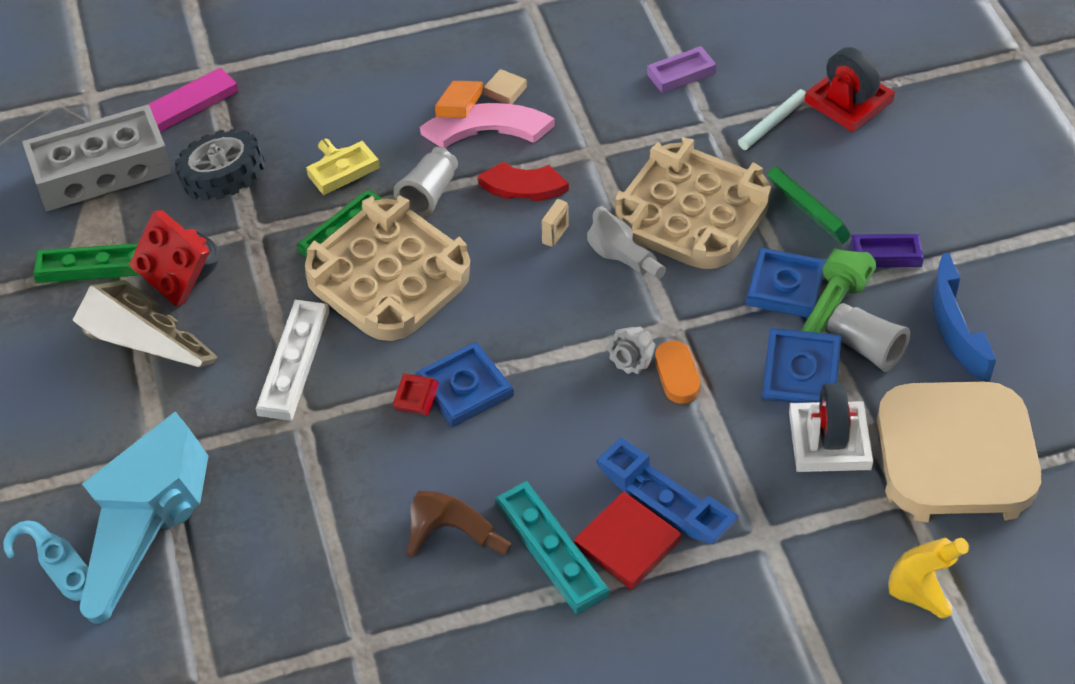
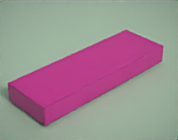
(192, 98)

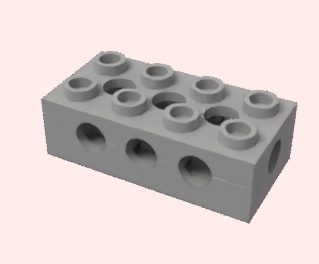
(97, 157)

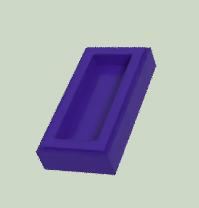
(890, 249)

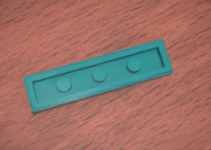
(552, 547)

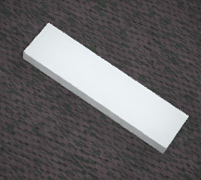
(292, 360)

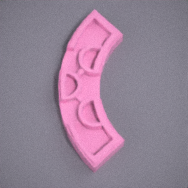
(505, 118)

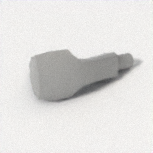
(614, 241)

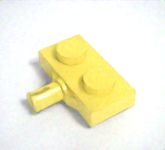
(341, 165)

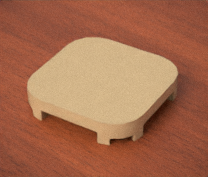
(694, 205)
(387, 269)
(958, 449)

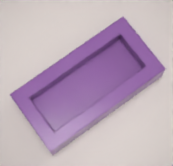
(681, 69)

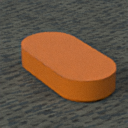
(677, 372)

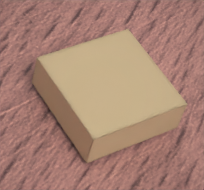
(505, 87)
(555, 223)

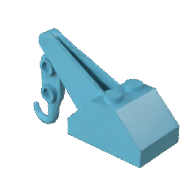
(138, 492)

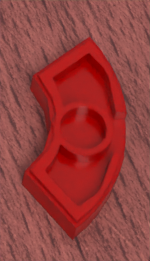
(515, 182)

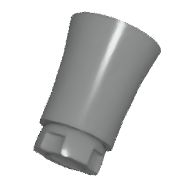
(427, 181)
(870, 335)

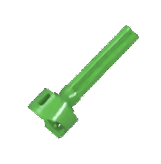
(845, 273)

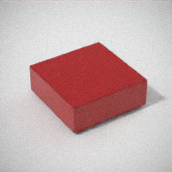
(415, 394)

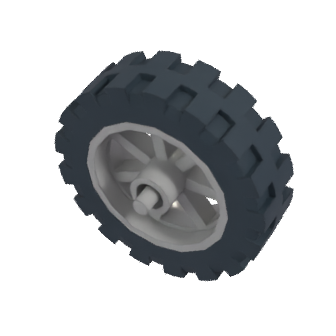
(220, 164)

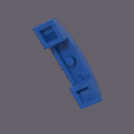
(969, 349)
(696, 518)

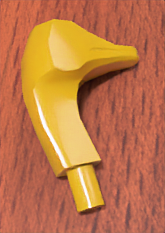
(915, 577)

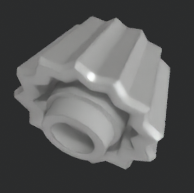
(631, 349)

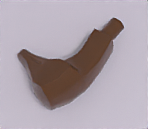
(437, 509)

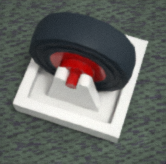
(830, 433)

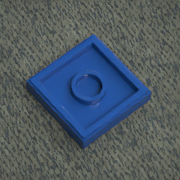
(785, 282)
(799, 365)
(467, 384)

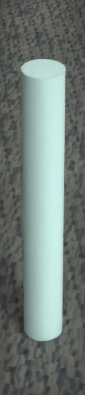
(772, 120)

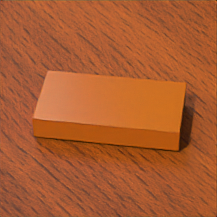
(459, 99)

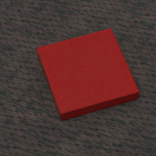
(628, 540)

